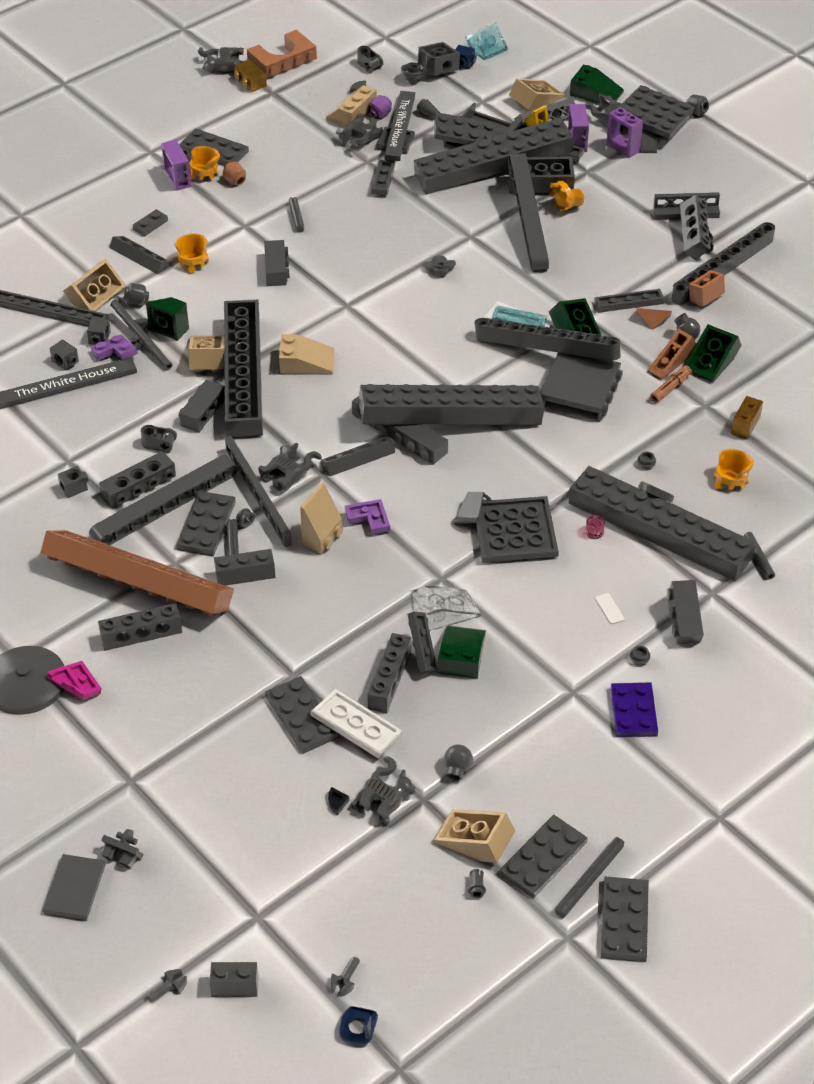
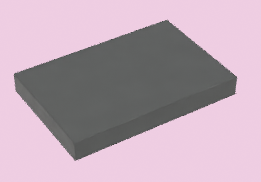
(74, 887)

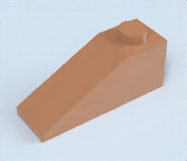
(673, 354)

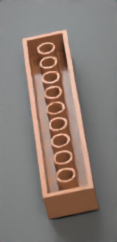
(137, 571)

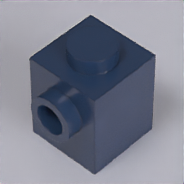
(467, 56)

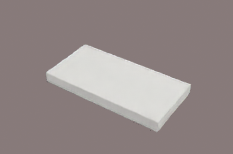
(356, 723)

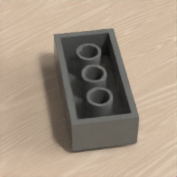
(547, 171)

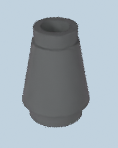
(427, 108)

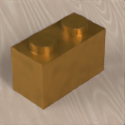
(250, 75)
(747, 417)

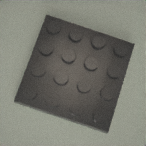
(658, 111)
(516, 529)

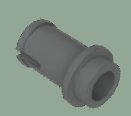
(476, 886)

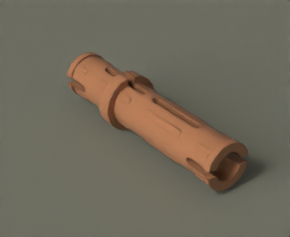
(675, 379)

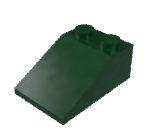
(591, 82)
(574, 316)
(713, 352)
(461, 652)

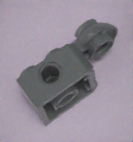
(432, 60)

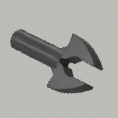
(345, 978)
(169, 985)

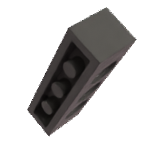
(695, 227)
(137, 479)
(140, 626)
(389, 673)

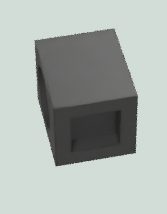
(98, 330)
(64, 354)
(73, 481)

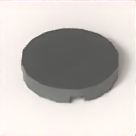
(656, 491)

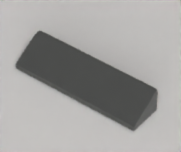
(139, 254)
(358, 456)

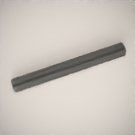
(589, 877)

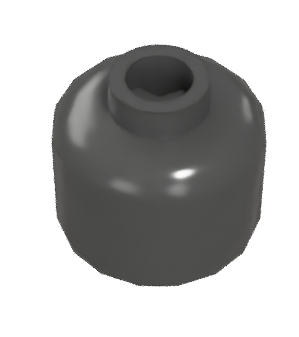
(700, 103)
(136, 294)

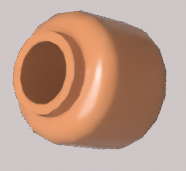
(234, 173)

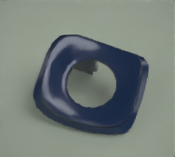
(352, 1013)

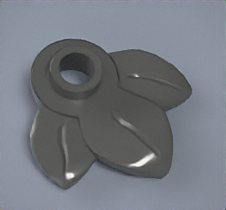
(439, 265)

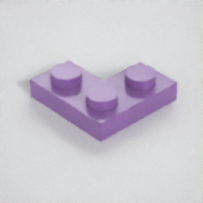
(116, 345)
(369, 511)

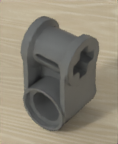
(368, 58)
(156, 438)

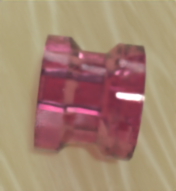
(595, 527)

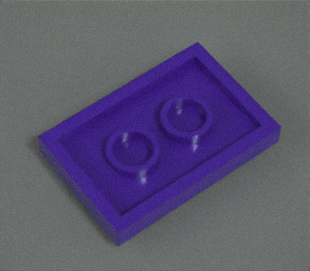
(634, 709)

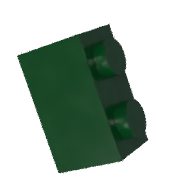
(168, 317)

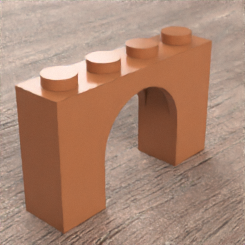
(300, 49)

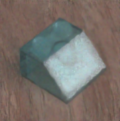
(487, 41)

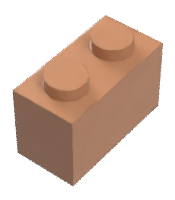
(706, 288)

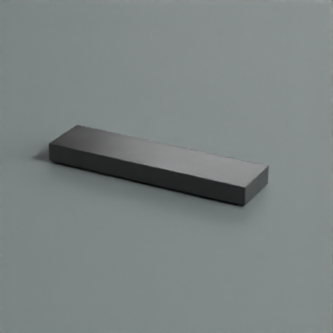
(629, 300)

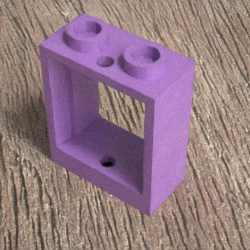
(579, 125)
(630, 146)
(175, 164)

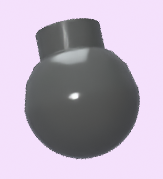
(688, 325)
(457, 761)

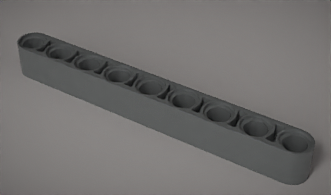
(528, 212)
(726, 259)
(548, 339)
(163, 500)

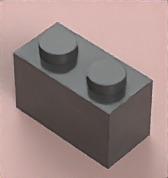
(234, 979)

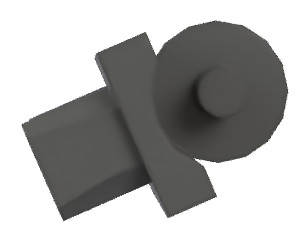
(129, 852)

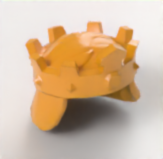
(204, 162)
(565, 197)
(192, 250)
(733, 469)

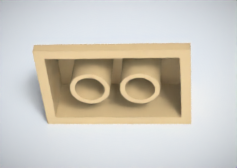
(355, 103)
(95, 286)

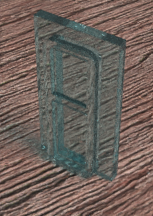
(519, 316)

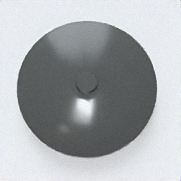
(25, 681)

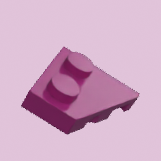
(76, 680)

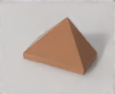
(653, 316)

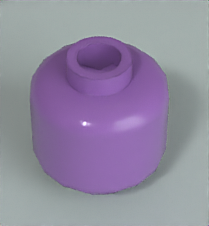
(380, 106)

